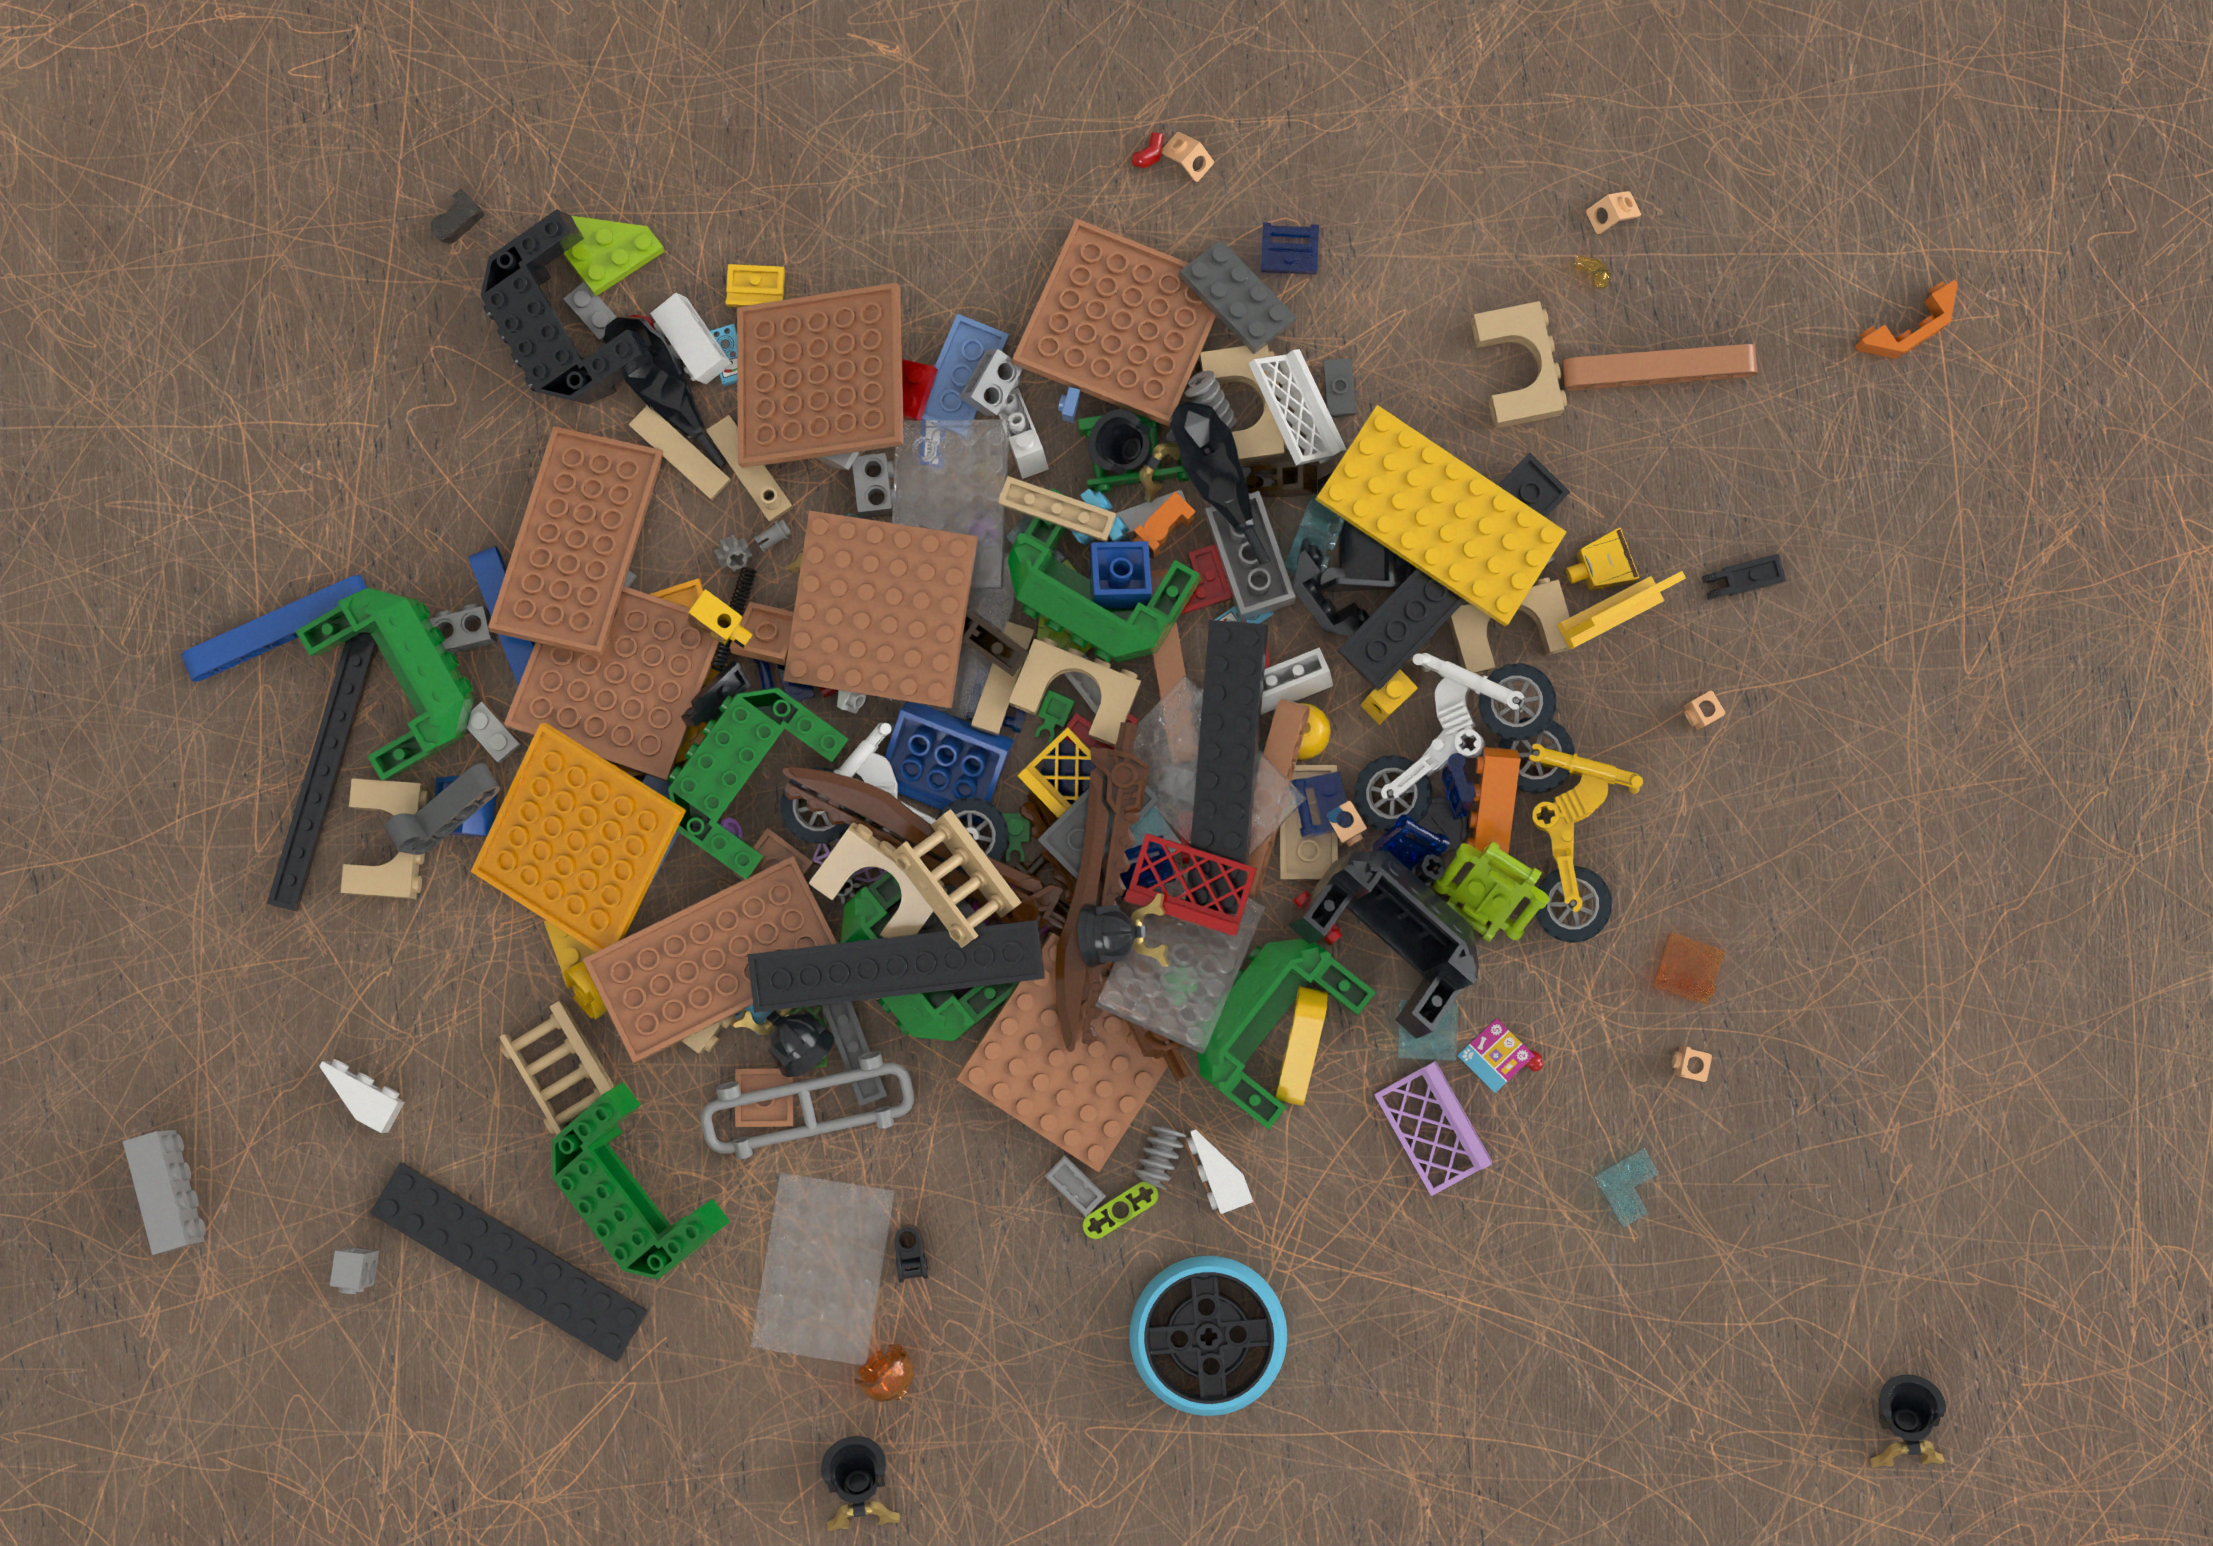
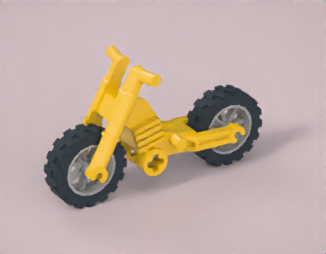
(1567, 810)

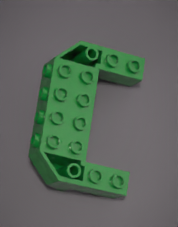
(1064, 599)
(418, 662)
(728, 758)
(1257, 1004)
(921, 1015)
(614, 1200)

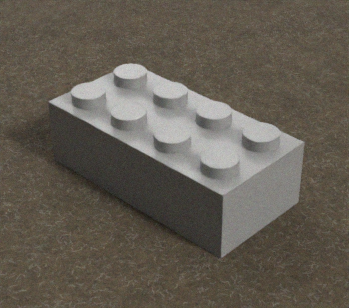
(1252, 586)
(164, 1191)

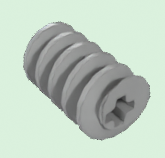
(1208, 392)
(1159, 1156)

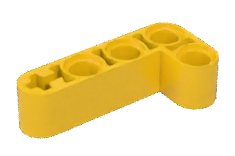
(1302, 1045)

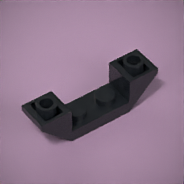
(1323, 610)

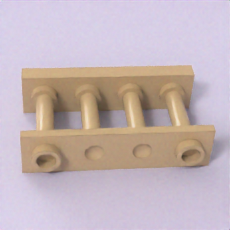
(975, 863)
(574, 1043)

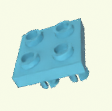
(1119, 528)

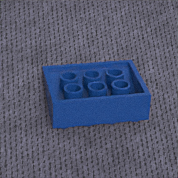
(944, 758)

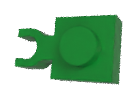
(1055, 711)
(1018, 833)

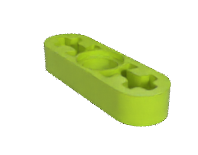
(1119, 1221)

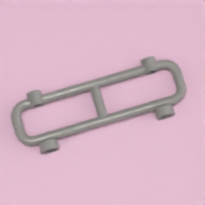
(870, 1066)

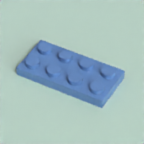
(955, 365)

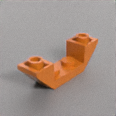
(1884, 344)

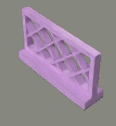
(1454, 1113)

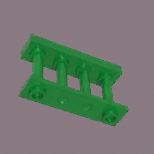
(1104, 484)

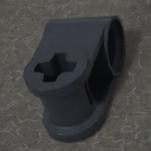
(910, 1256)

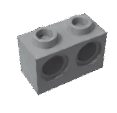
(986, 377)
(867, 486)
(462, 637)
(354, 1269)

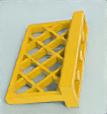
(1615, 610)
(1042, 787)

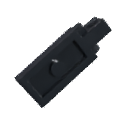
(707, 702)

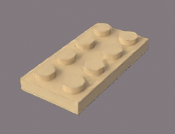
(1309, 856)

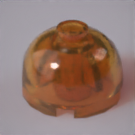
(887, 1375)

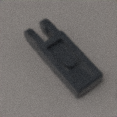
(1747, 576)

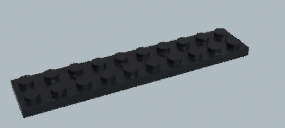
(1423, 603)
(1227, 755)
(895, 967)
(509, 1262)

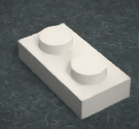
(491, 733)

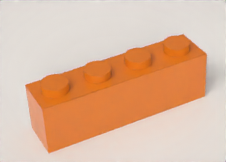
(1494, 798)

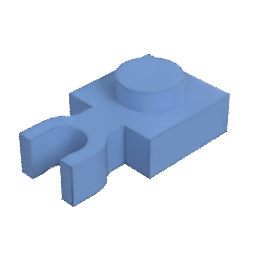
(1069, 404)

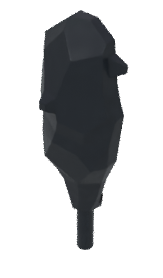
(664, 384)
(1215, 468)

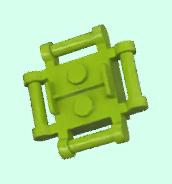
(1492, 890)

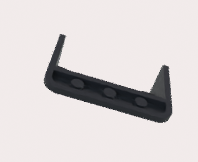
(1362, 562)

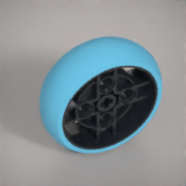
(1156, 1339)

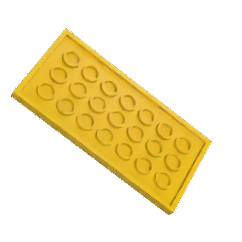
(1441, 515)

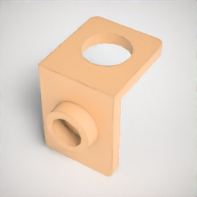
(1184, 151)
(1618, 206)
(1695, 715)
(1352, 834)
(1680, 1063)

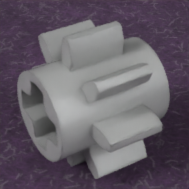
(732, 553)
(849, 891)

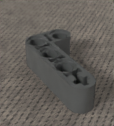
(444, 813)

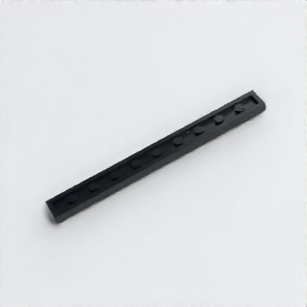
(322, 772)

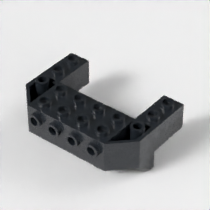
(532, 327)
(1407, 920)

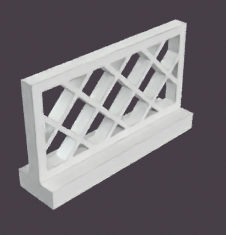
(1303, 396)

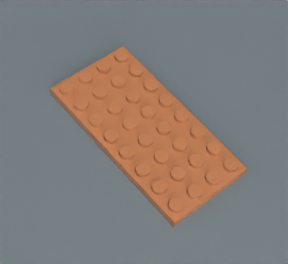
(576, 541)
(696, 962)

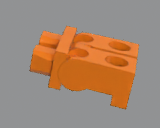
(1163, 522)

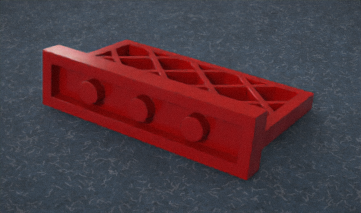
(1185, 909)

